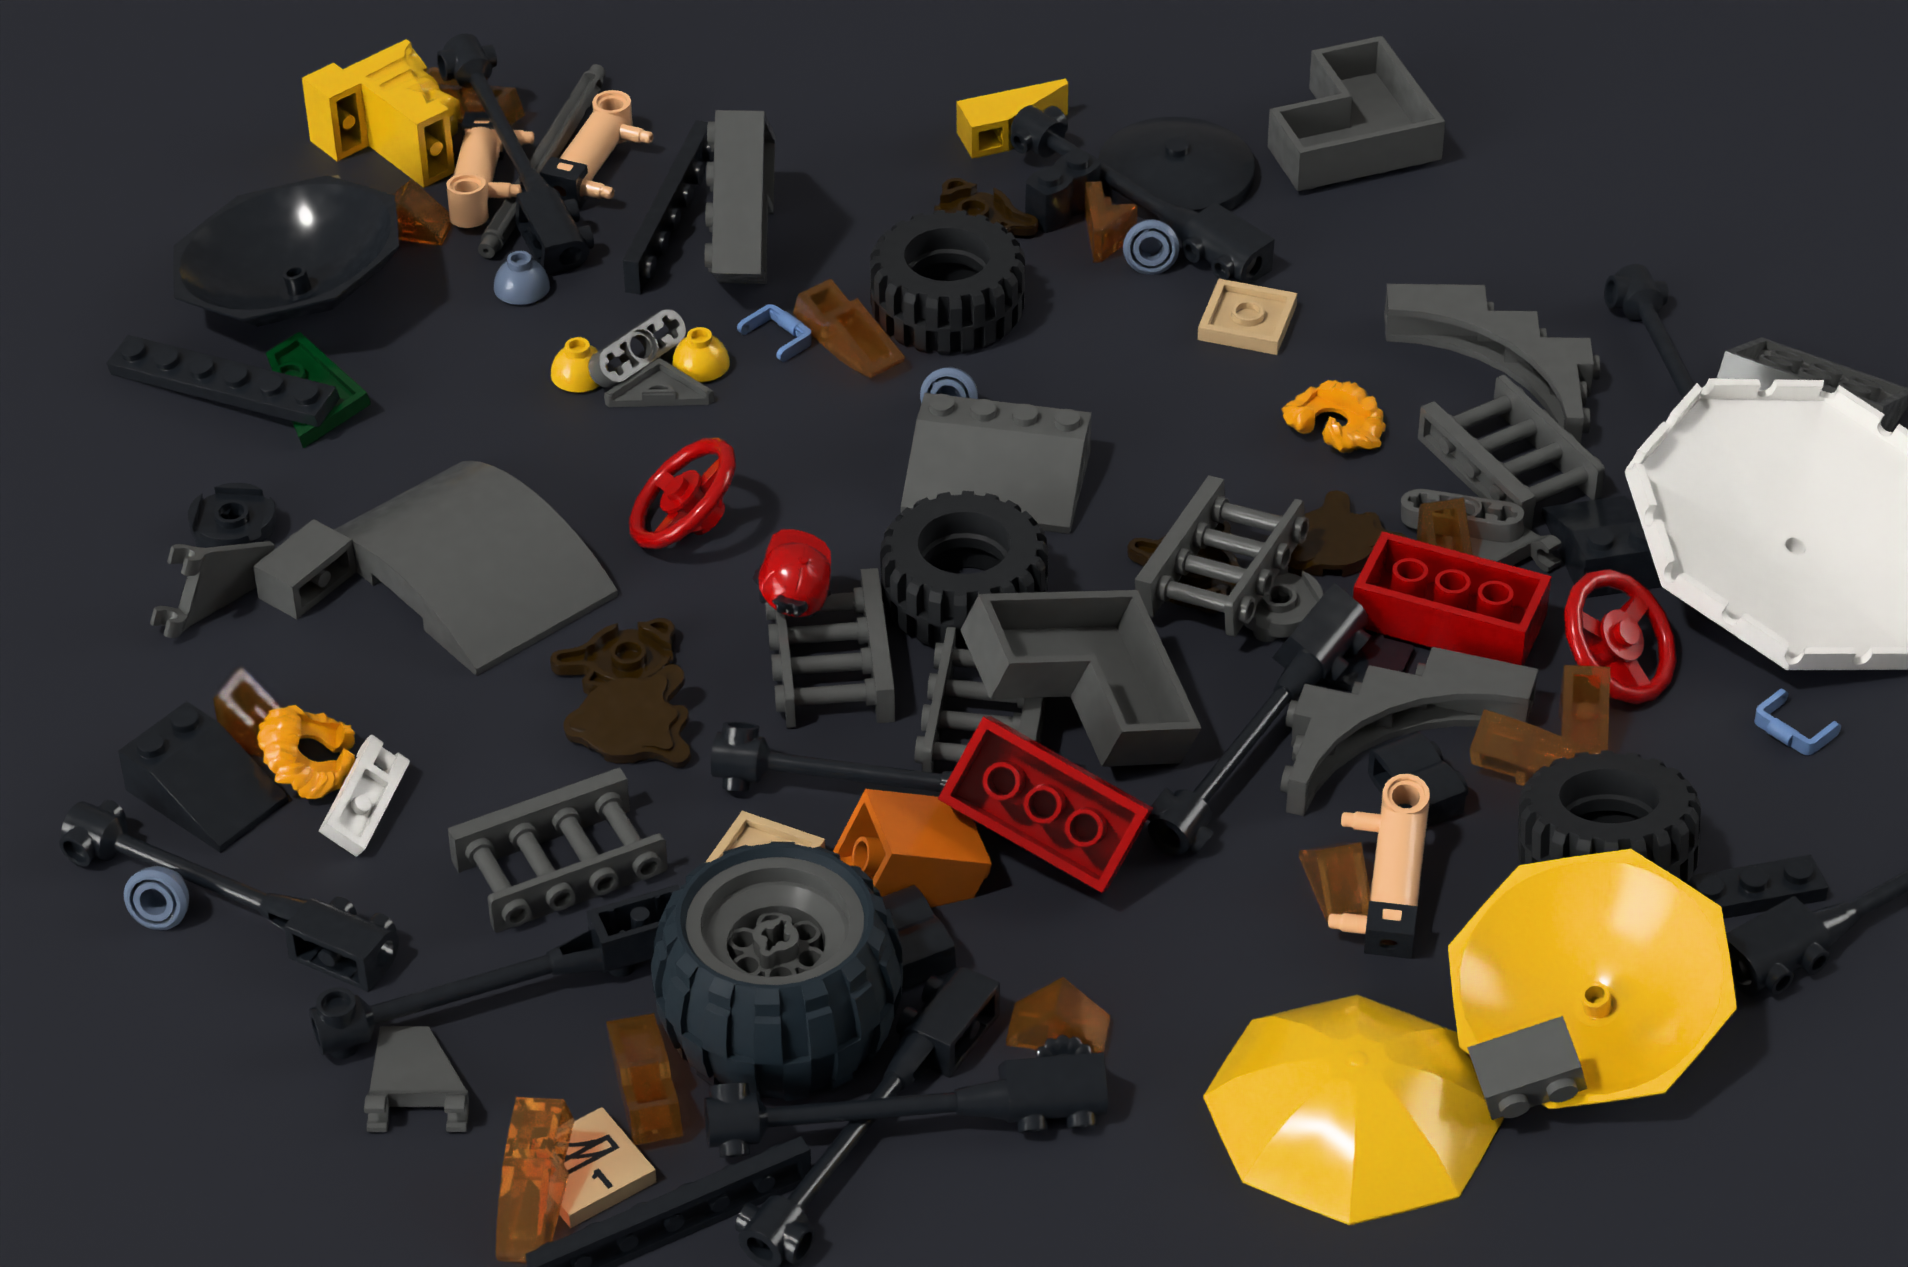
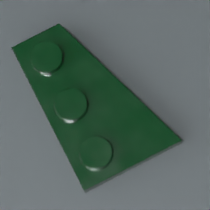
(303, 359)

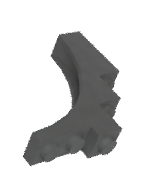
(1463, 321)
(1444, 692)

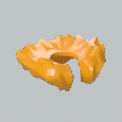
(1346, 398)
(280, 740)

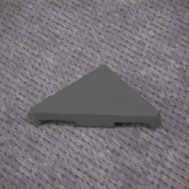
(659, 386)

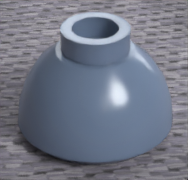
(1151, 247)
(521, 280)
(949, 382)
(157, 897)

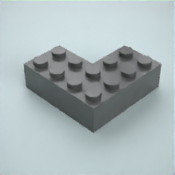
(1362, 122)
(742, 195)
(1096, 652)

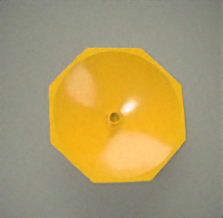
(1614, 951)
(1351, 1110)

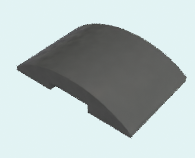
(479, 562)

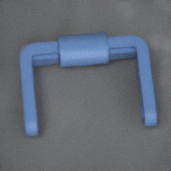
(784, 320)
(1786, 733)

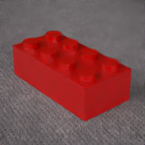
(1452, 599)
(1045, 803)

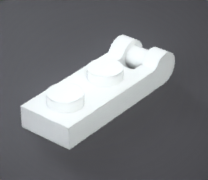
(364, 796)

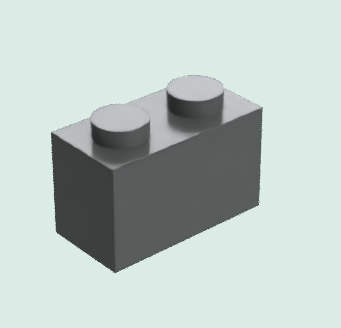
(305, 569)
(1527, 1068)

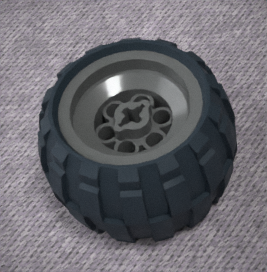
(777, 969)

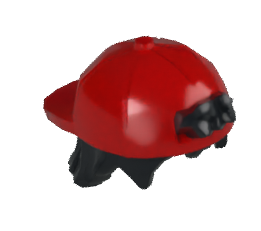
(795, 573)

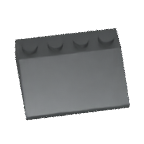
(1771, 361)
(1001, 450)

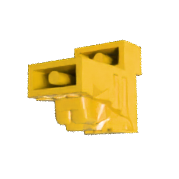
(385, 106)

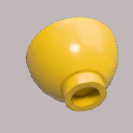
(701, 355)
(570, 366)

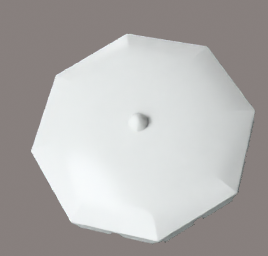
(1783, 520)

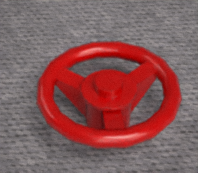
(690, 499)
(1618, 637)

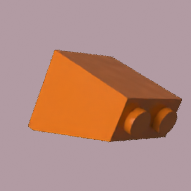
(915, 842)

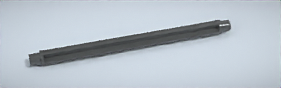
(550, 146)

